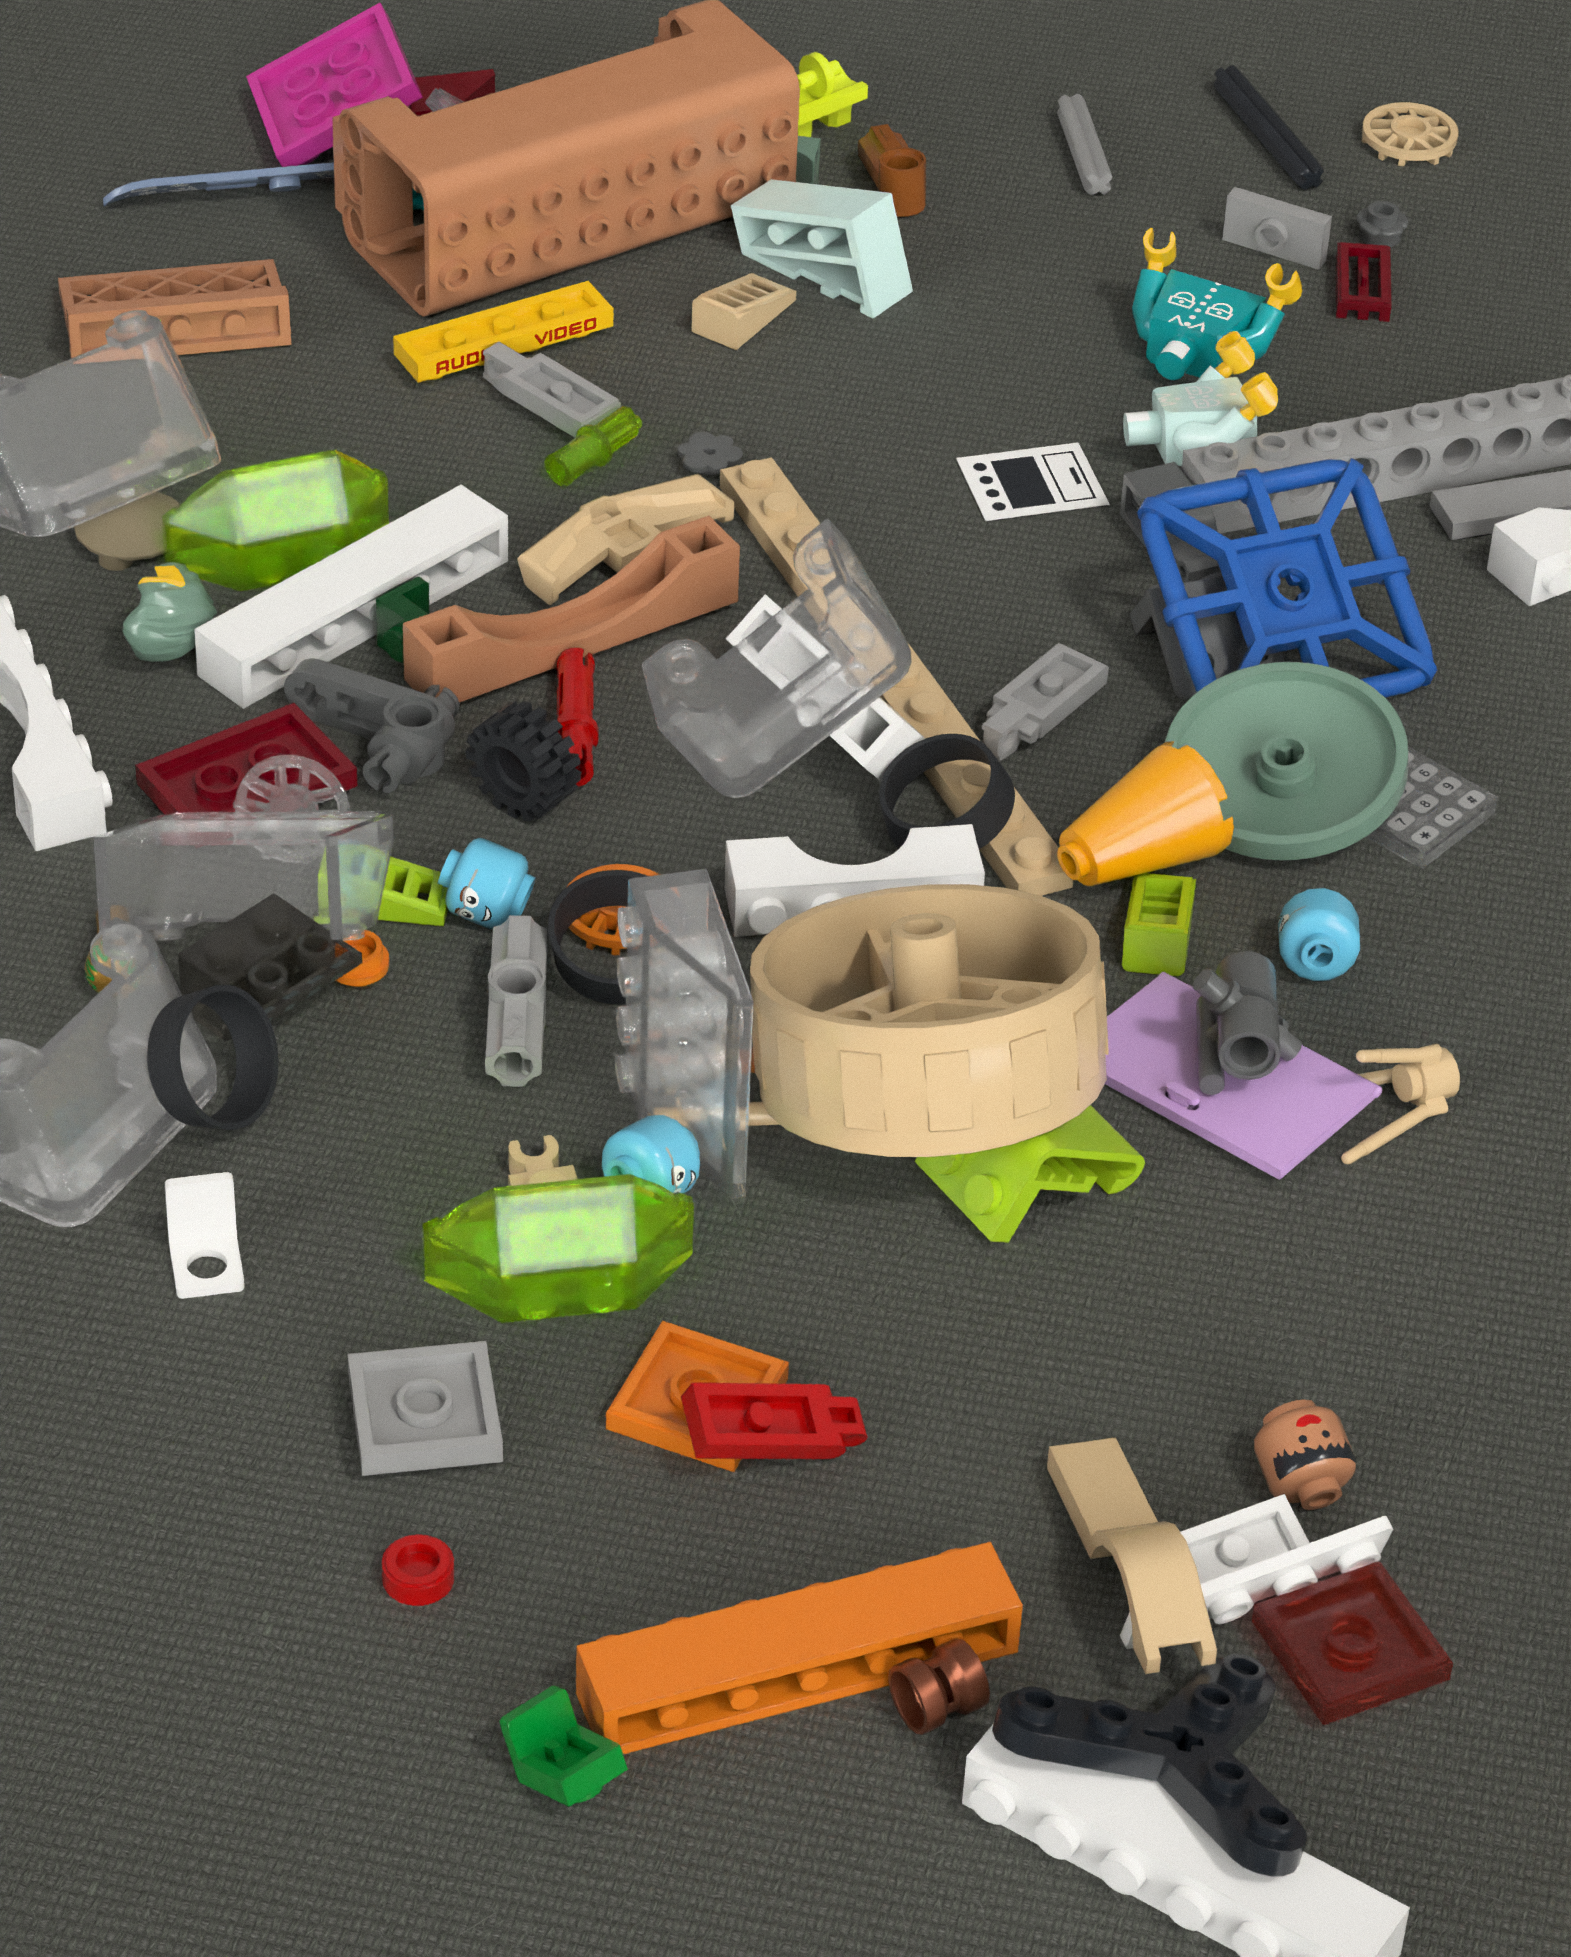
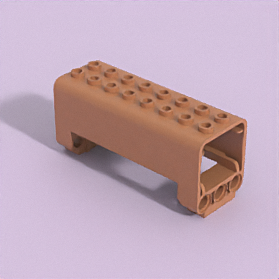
(567, 162)

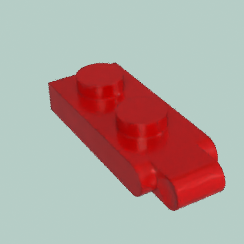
(770, 1421)

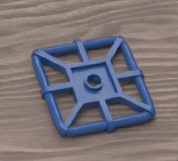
(1303, 557)

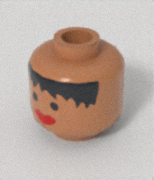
(1304, 1454)

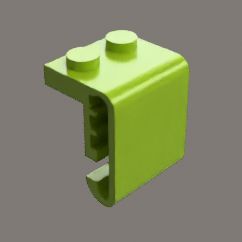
(1002, 1182)

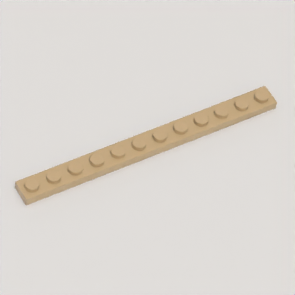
(1023, 850)

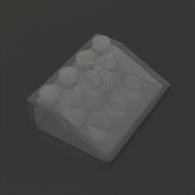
(686, 1019)

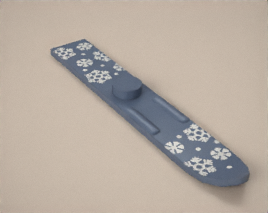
(279, 180)

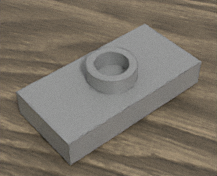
(1276, 228)

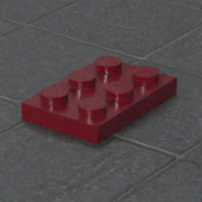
(209, 771)

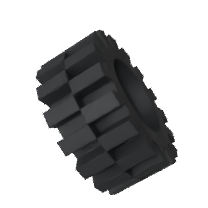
(523, 760)

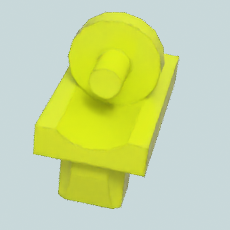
(825, 93)

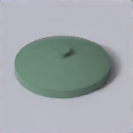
(1301, 756)

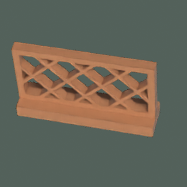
(215, 317)

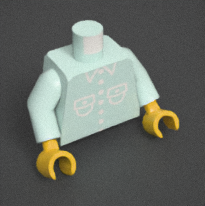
(1205, 410)

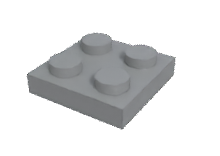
(424, 1408)

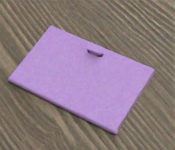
(1260, 1120)

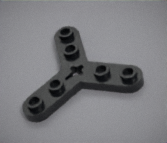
(1180, 1747)

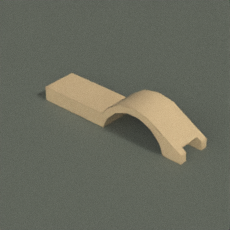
(1151, 1554)

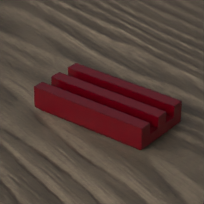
(1362, 301)

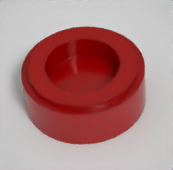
(418, 1570)

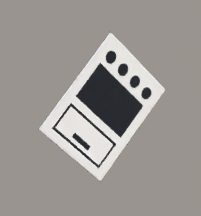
(1032, 481)

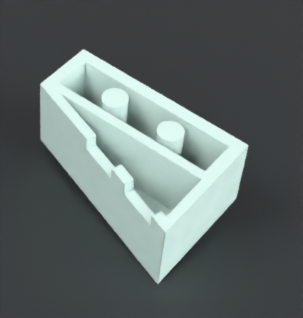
(830, 236)

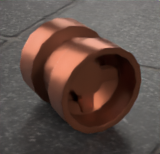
(939, 1686)

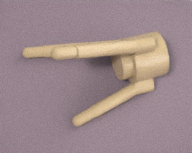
(1422, 1077)

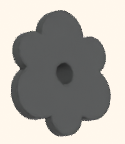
(709, 453)

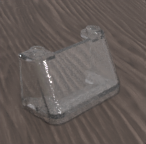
(99, 430)
(787, 680)
(83, 1106)

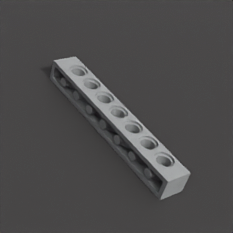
(1403, 448)

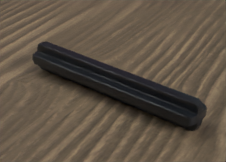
(1268, 127)

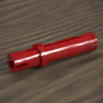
(576, 707)

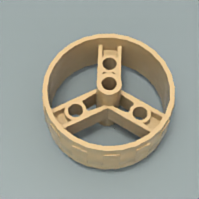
(929, 1020)

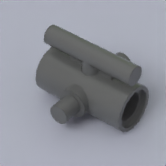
(1240, 1022)

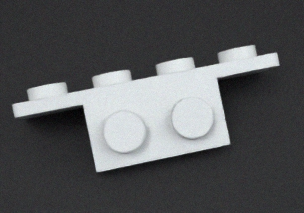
(1268, 1554)

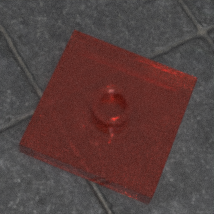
(1351, 1642)

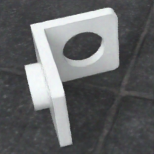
(203, 1225)

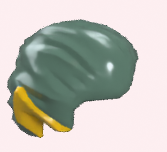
(168, 614)

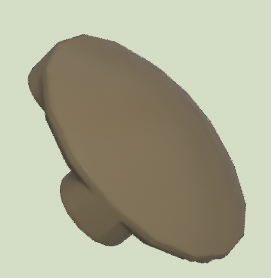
(127, 532)

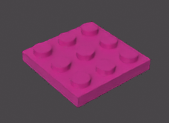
(326, 75)

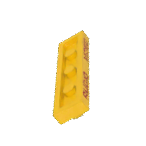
(519, 325)

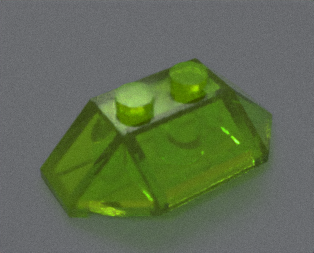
(275, 518)
(559, 1247)

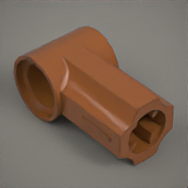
(895, 168)

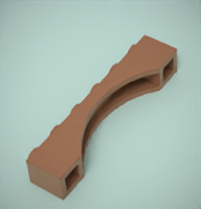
(669, 582)

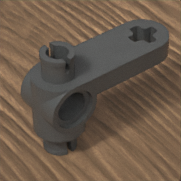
(403, 724)

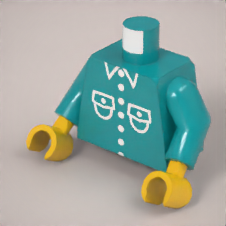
(1188, 314)

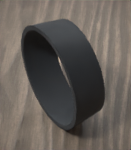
(986, 816)
(580, 897)
(254, 1049)

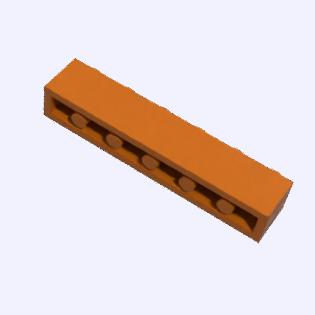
(793, 1648)

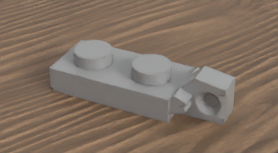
(547, 388)
(1041, 698)

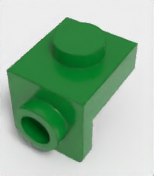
(557, 1753)

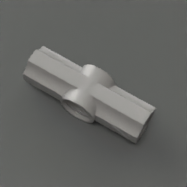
(516, 1001)

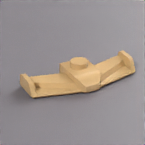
(617, 531)

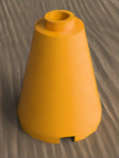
(1149, 820)

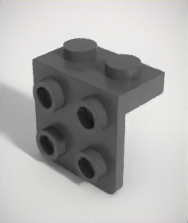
(1219, 632)

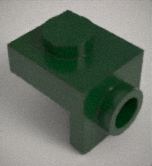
(396, 608)

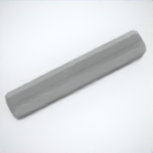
(1084, 144)

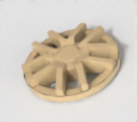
(1409, 135)

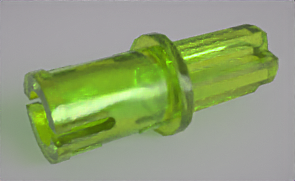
(592, 446)

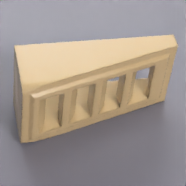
(739, 309)

